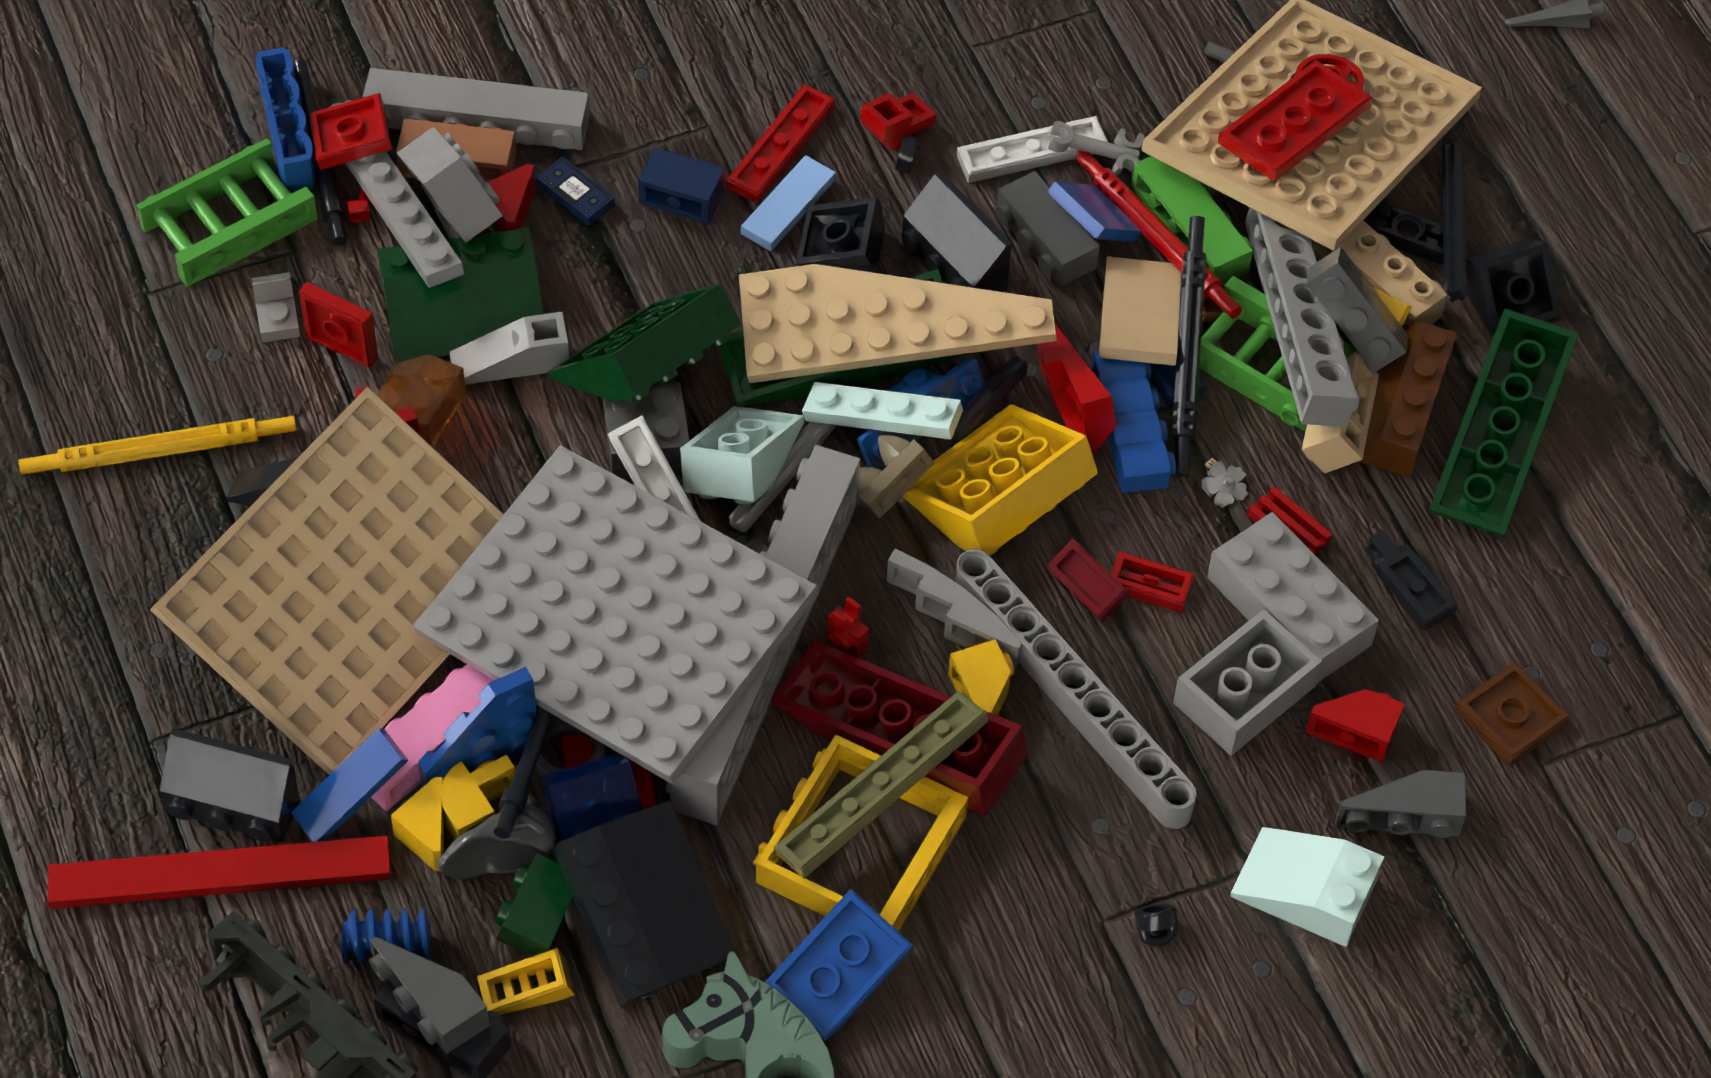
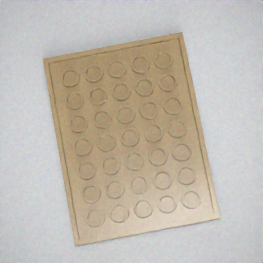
(1354, 168)

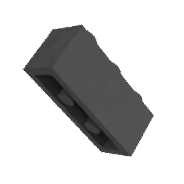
(1046, 230)
(1357, 309)

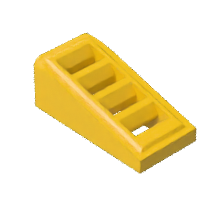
(536, 965)

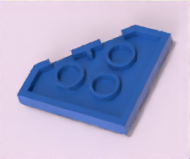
(490, 731)

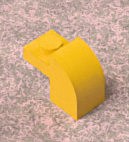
(468, 794)

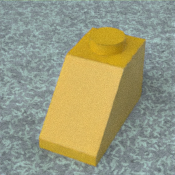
(982, 675)

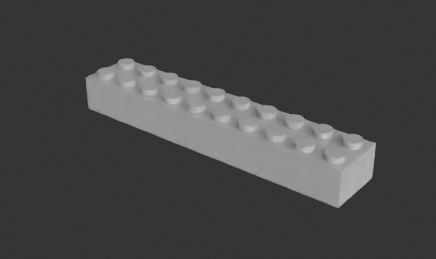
(806, 545)

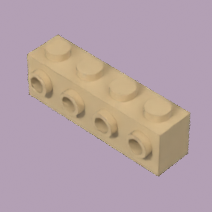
(1392, 273)

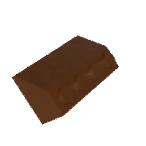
(1407, 398)

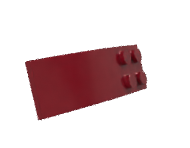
(878, 708)

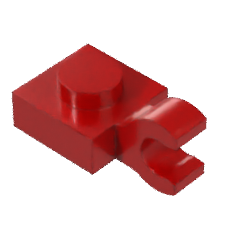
(846, 630)

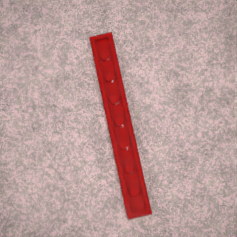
(218, 872)

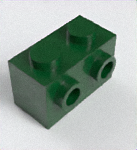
(537, 908)

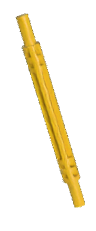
(157, 445)

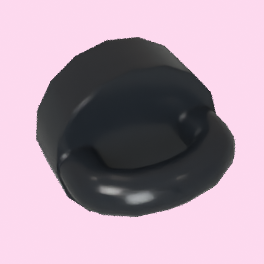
(1156, 918)

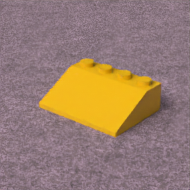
(1002, 479)

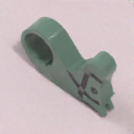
(749, 1023)

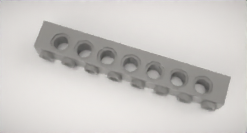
(1302, 325)

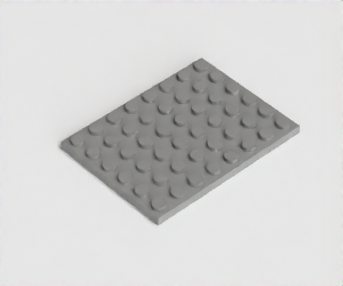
(618, 612)

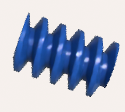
(406, 934)

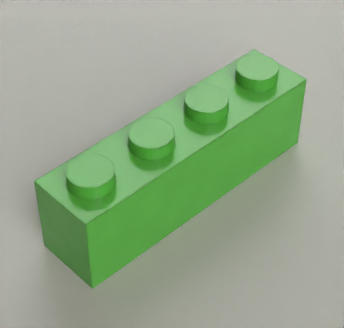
(1178, 197)

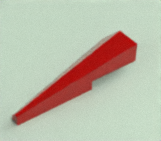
(1076, 391)

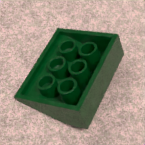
(494, 291)
(651, 345)

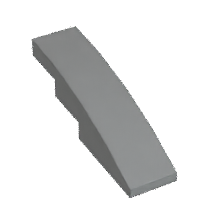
(965, 617)

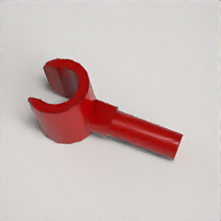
(359, 208)

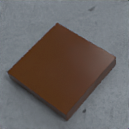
(1512, 713)

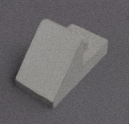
(275, 307)

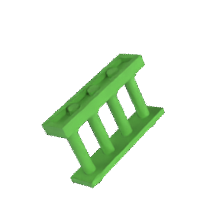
(239, 239)
(1234, 369)

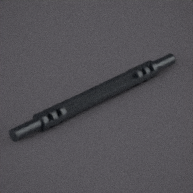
(1189, 345)

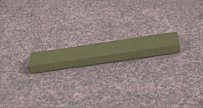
(881, 784)

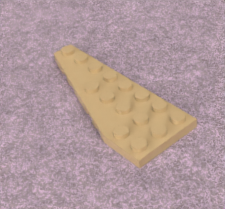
(853, 319)

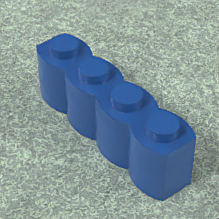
(286, 119)
(1139, 434)

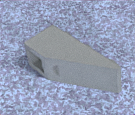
(515, 350)

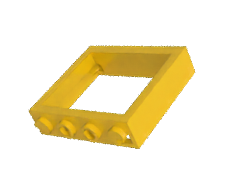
(853, 759)

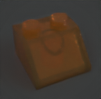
(431, 387)

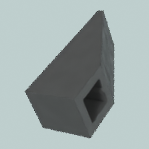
(1416, 803)
(438, 996)

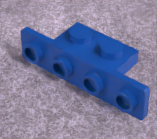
(959, 383)

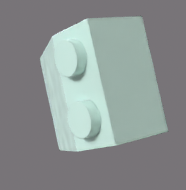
(739, 454)
(1309, 881)

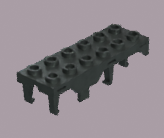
(342, 1042)

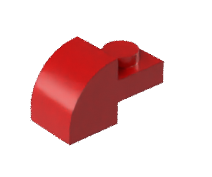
(892, 118)

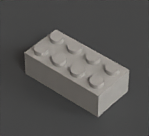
(1278, 573)

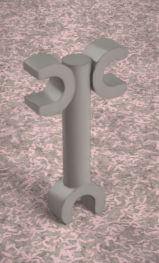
(1122, 150)

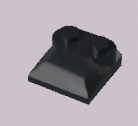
(843, 234)

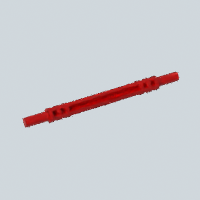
(1153, 228)

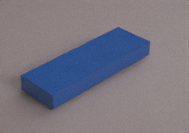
(349, 786)

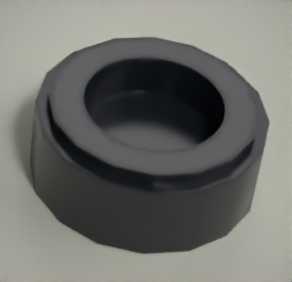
(906, 153)

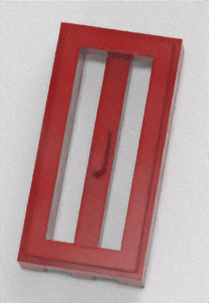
(1293, 517)
(1148, 587)

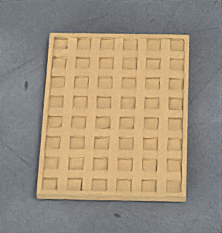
(326, 577)

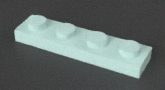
(882, 410)

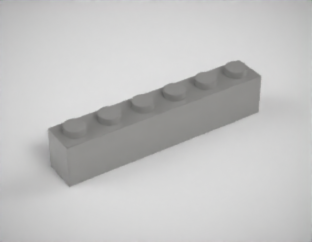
(532, 112)

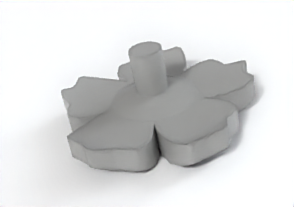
(1224, 484)

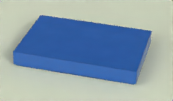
(840, 964)

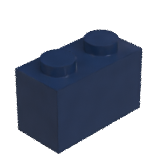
(681, 185)

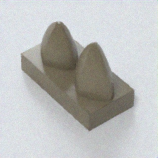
(904, 467)

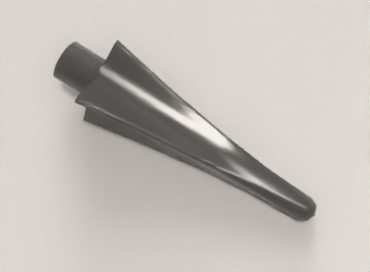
(1568, 14)

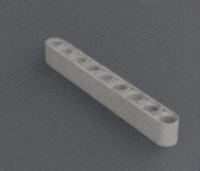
(1089, 698)

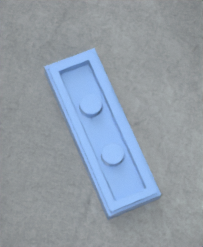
(788, 203)

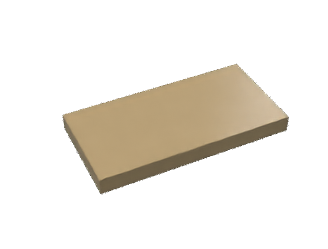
(1140, 311)

